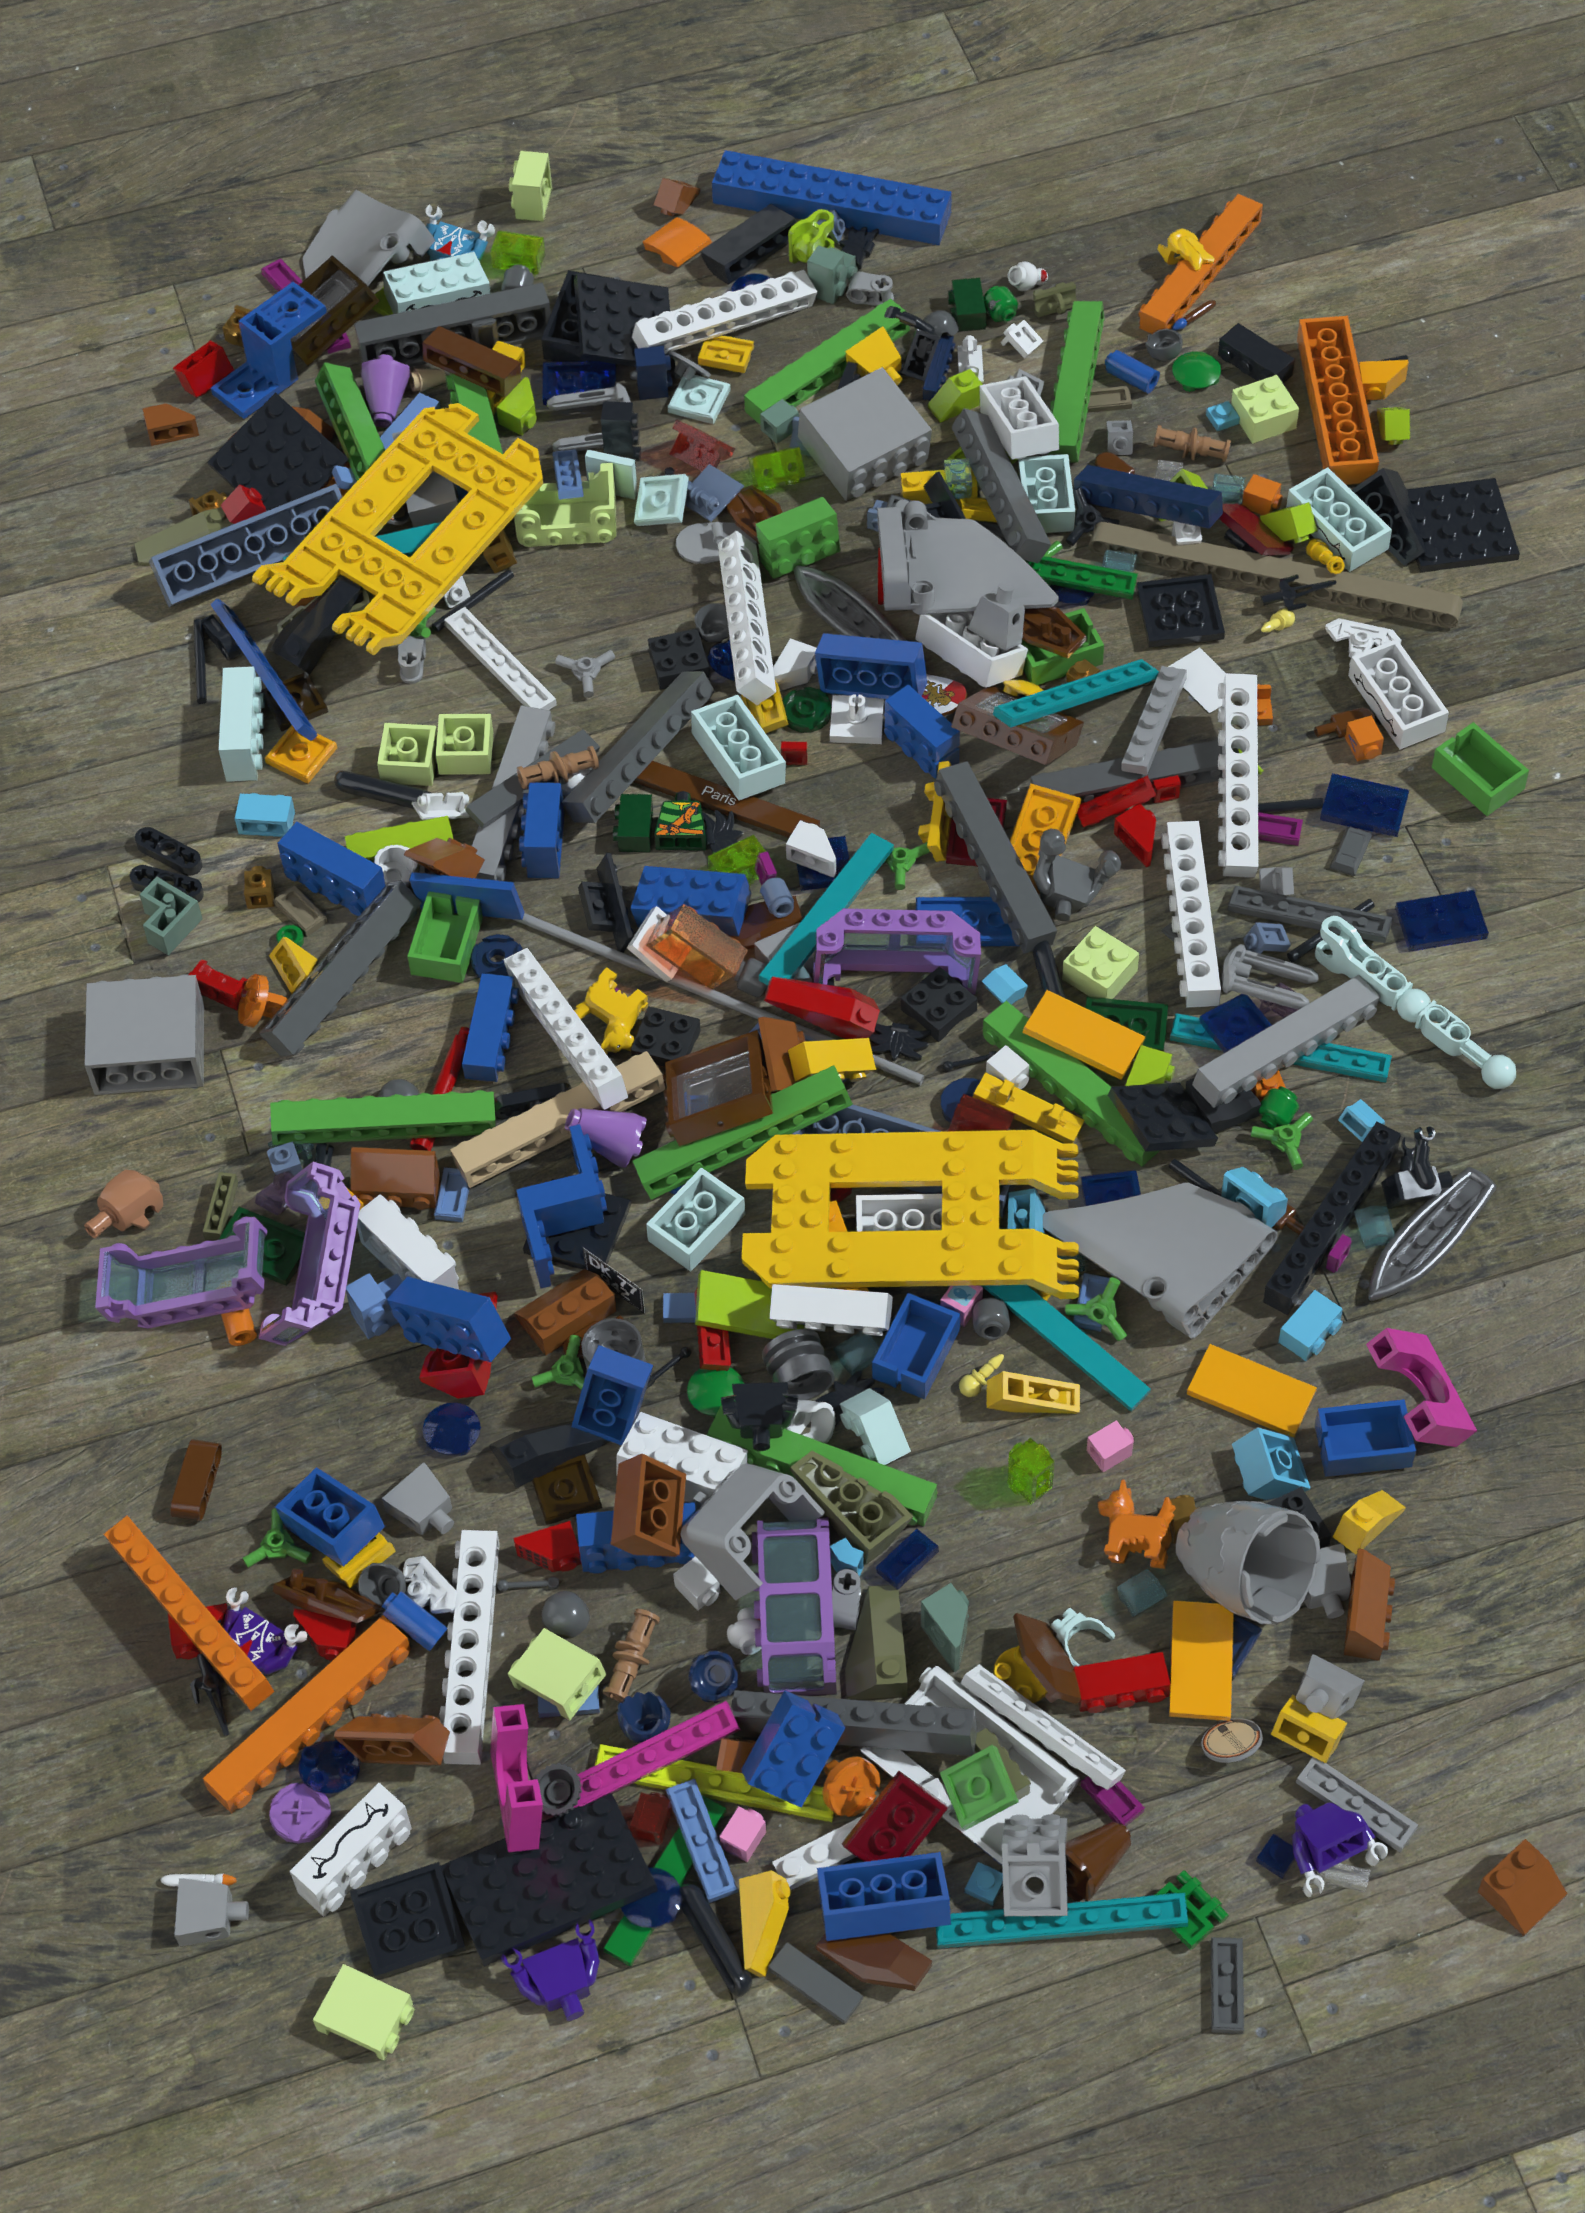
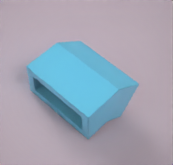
(1005, 984)
(1360, 1119)
(846, 1557)

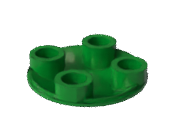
(1196, 370)
(708, 1387)

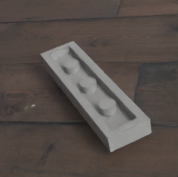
(1338, 1789)

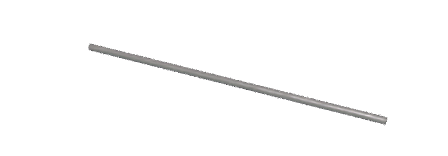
(699, 989)

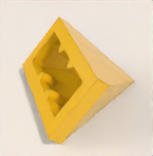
(292, 963)

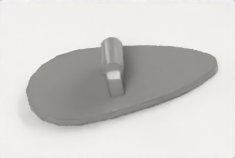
(700, 541)

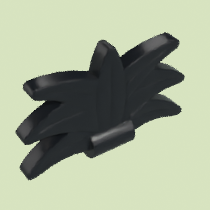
(859, 244)
(720, 834)
(899, 1040)
(844, 1392)

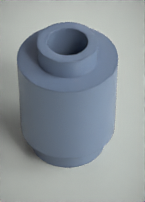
(777, 897)

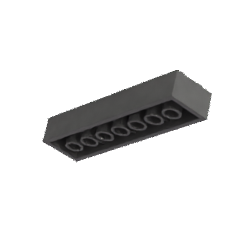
(518, 312)

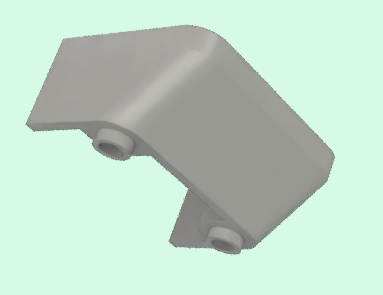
(716, 1530)

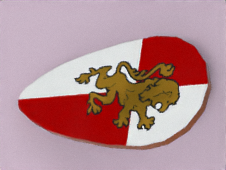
(944, 694)

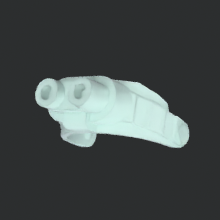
(1072, 1624)

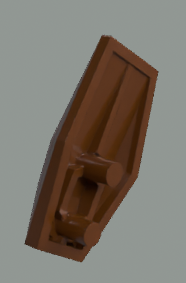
(752, 507)
(1052, 631)
(761, 923)
(325, 1597)
(1046, 1659)
(878, 1960)

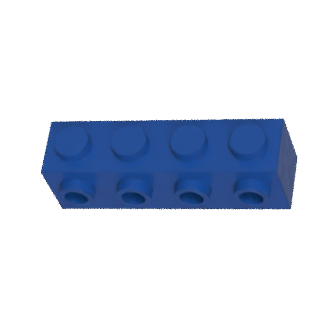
(489, 1027)

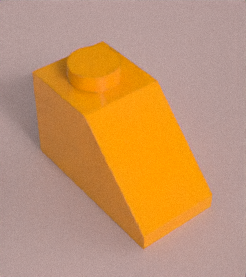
(1382, 377)

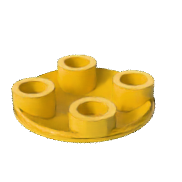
(1021, 687)
(1016, 1674)

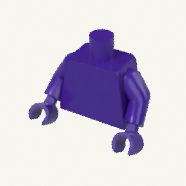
(559, 1974)

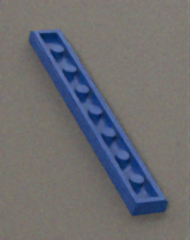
(264, 670)

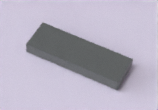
(815, 1983)
(1227, 1985)

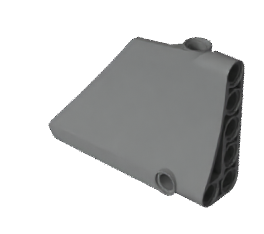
(366, 237)
(949, 564)
(1173, 1243)

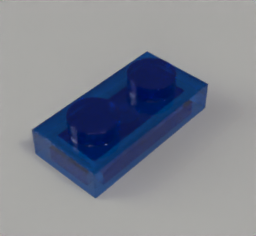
(907, 1559)

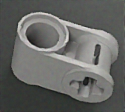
(868, 289)
(411, 658)
(844, 1601)

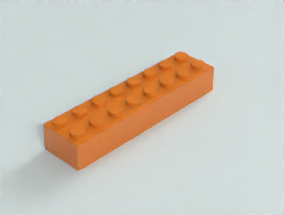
(1337, 398)

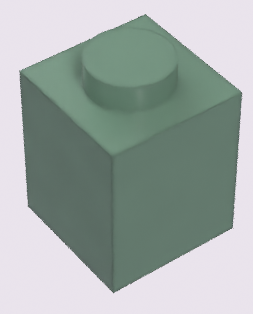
(778, 421)

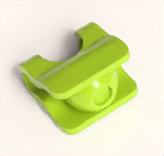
(807, 235)

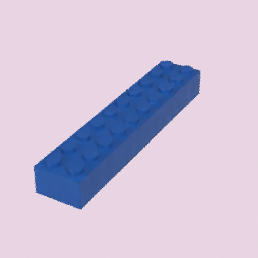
(859, 200)

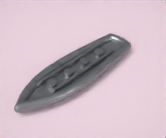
(843, 606)
(1430, 1234)

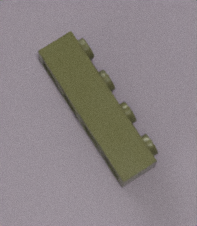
(220, 1206)
(1020, 1782)

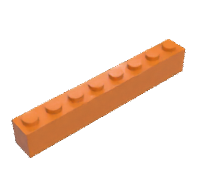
(1185, 284)
(189, 1613)
(307, 1714)

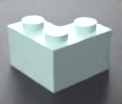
(877, 1425)

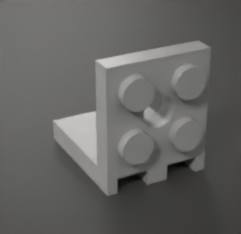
(1034, 1850)

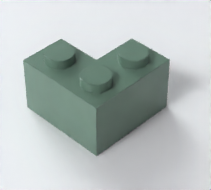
(830, 272)
(171, 915)

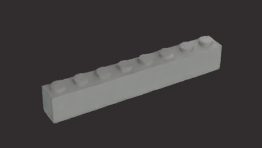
(525, 745)
(1286, 1041)

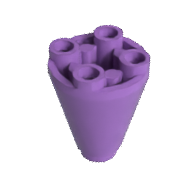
(384, 388)
(610, 1132)

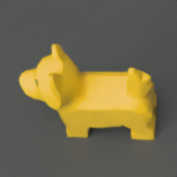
(614, 1009)

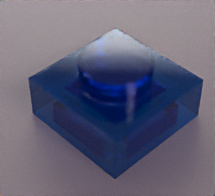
(1276, 1856)

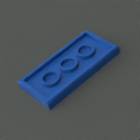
(496, 897)
(978, 912)

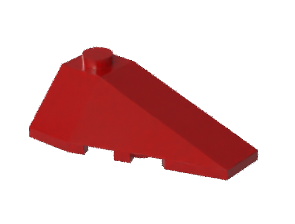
(826, 1006)
(457, 1373)

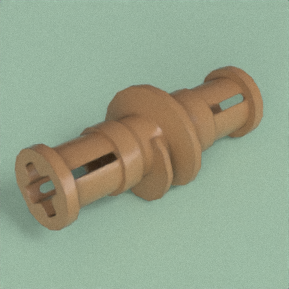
(1191, 443)
(557, 767)
(630, 1654)

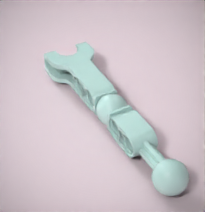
(1413, 1005)

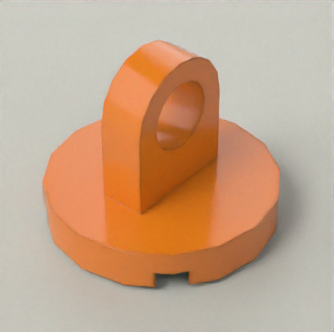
(258, 1001)
(850, 1785)

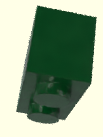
(968, 304)
(634, 823)

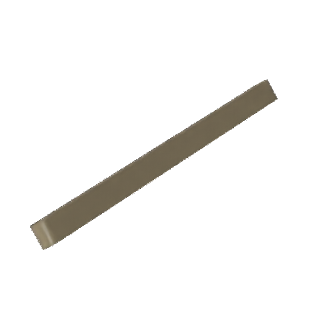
(1265, 573)

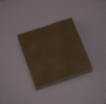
(305, 695)
(567, 1491)

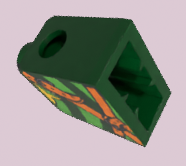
(680, 825)

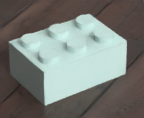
(1049, 490)
(695, 1219)

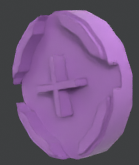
(299, 1813)

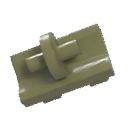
(1054, 299)

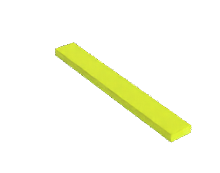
(725, 1787)

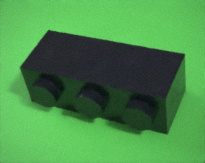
(1254, 355)
(619, 430)

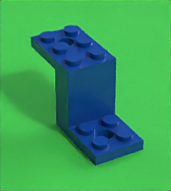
(268, 349)
(562, 1205)

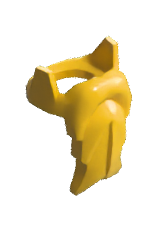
(1187, 245)

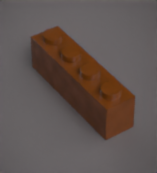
(471, 361)

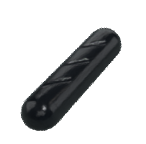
(377, 789)
(1047, 968)
(715, 1940)

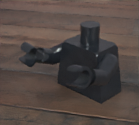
(921, 347)
(1416, 1177)
(760, 1411)

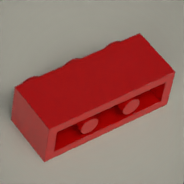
(1122, 1682)

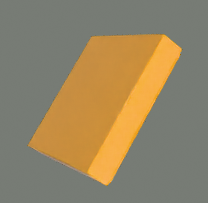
(300, 756)

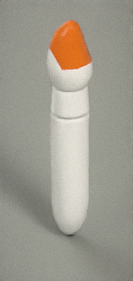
(173, 1879)

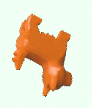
(1136, 1531)

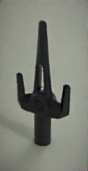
(1288, 594)
(211, 1683)

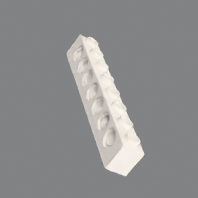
(726, 312)
(746, 618)
(1244, 690)
(1192, 914)
(566, 1029)
(483, 1547)

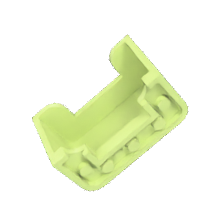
(572, 520)

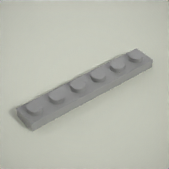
(1154, 720)

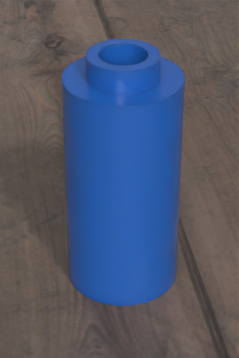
(1132, 371)
(413, 1620)

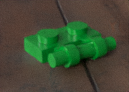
(1198, 1921)

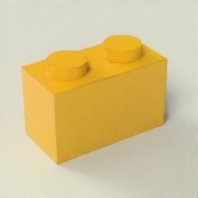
(1308, 1730)

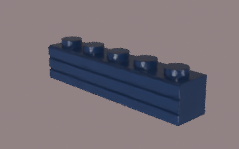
(939, 367)

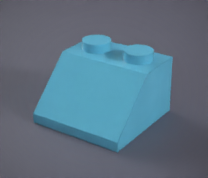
(1249, 1189)
(1269, 1464)

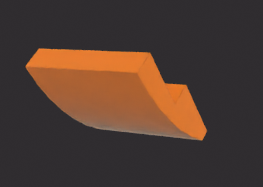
(677, 242)

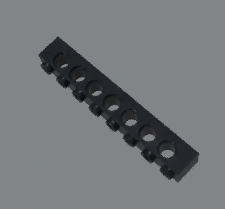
(1331, 1218)

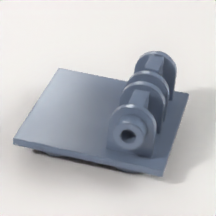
(711, 492)

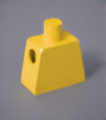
(874, 353)

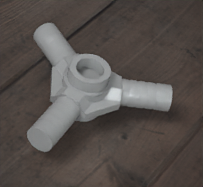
(586, 669)

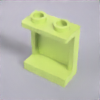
(557, 1672)
(364, 2011)

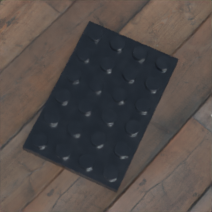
(527, 1896)

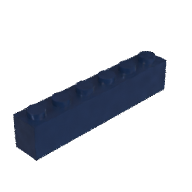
(1150, 496)

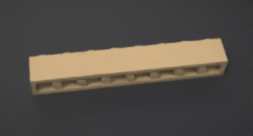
(545, 1123)

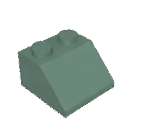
(945, 1622)

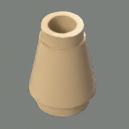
(426, 378)

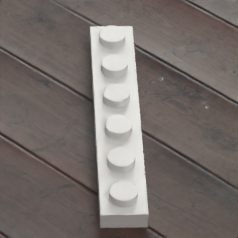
(499, 660)
(1043, 1727)
(828, 1851)

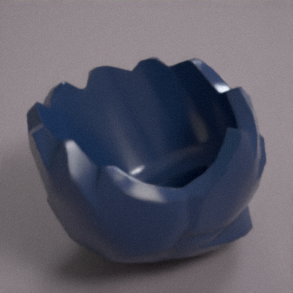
(713, 1676)
(643, 1716)

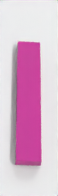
(657, 1753)

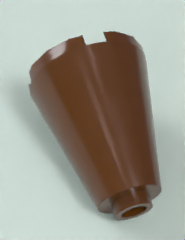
(1093, 1858)

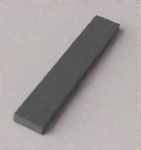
(510, 793)
(1306, 912)

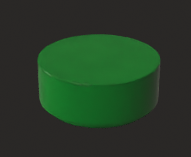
(292, 932)

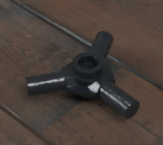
(1086, 518)

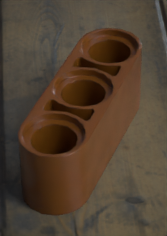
(196, 1480)

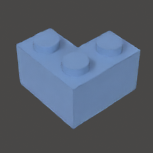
(370, 1303)

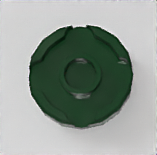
(807, 709)

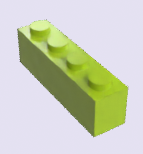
(407, 835)

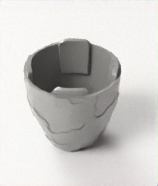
(1251, 1557)

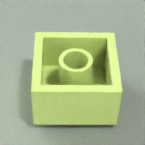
(531, 185)
(1265, 409)
(464, 744)
(408, 754)
(1100, 965)

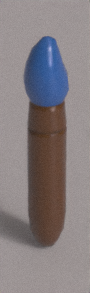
(1181, 323)

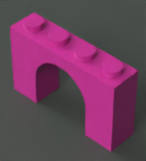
(1442, 1416)
(518, 1796)

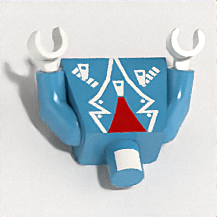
(455, 240)

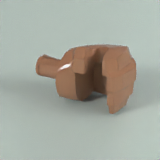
(125, 1202)

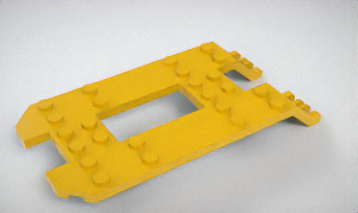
(402, 584)
(963, 1253)

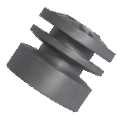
(614, 1335)
(800, 1361)

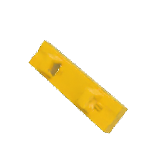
(938, 831)
(1029, 1109)

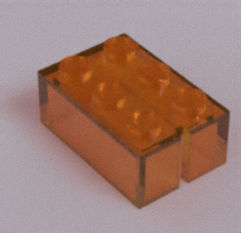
(696, 947)

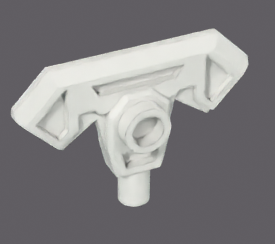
(1360, 635)
(428, 1586)

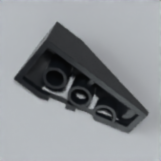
(1390, 501)
(311, 631)
(541, 1449)

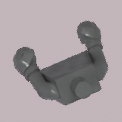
(1068, 883)

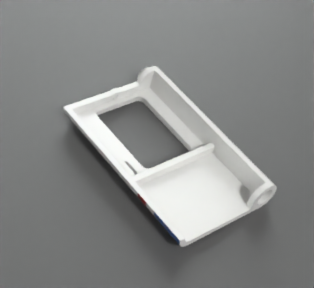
(1048, 1777)

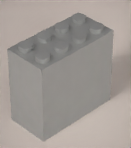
(864, 434)
(144, 1034)

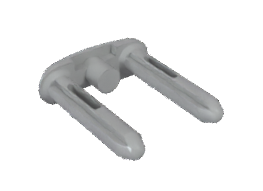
(584, 399)
(1238, 968)

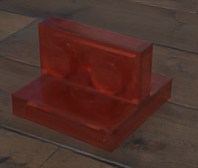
(698, 447)
(979, 1116)

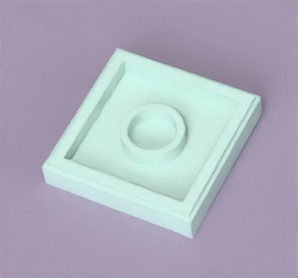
(699, 398)
(623, 469)
(661, 500)

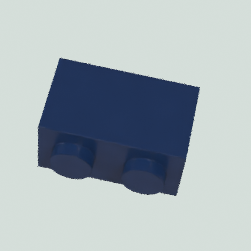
(652, 372)

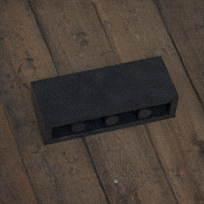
(748, 244)

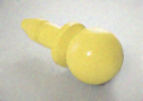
(1279, 621)
(971, 1384)

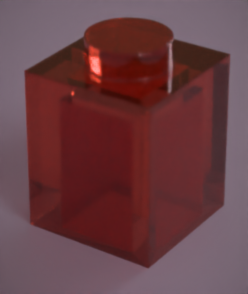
(651, 1817)

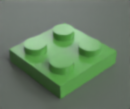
(979, 1787)

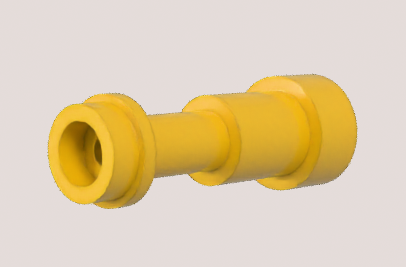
(1319, 551)

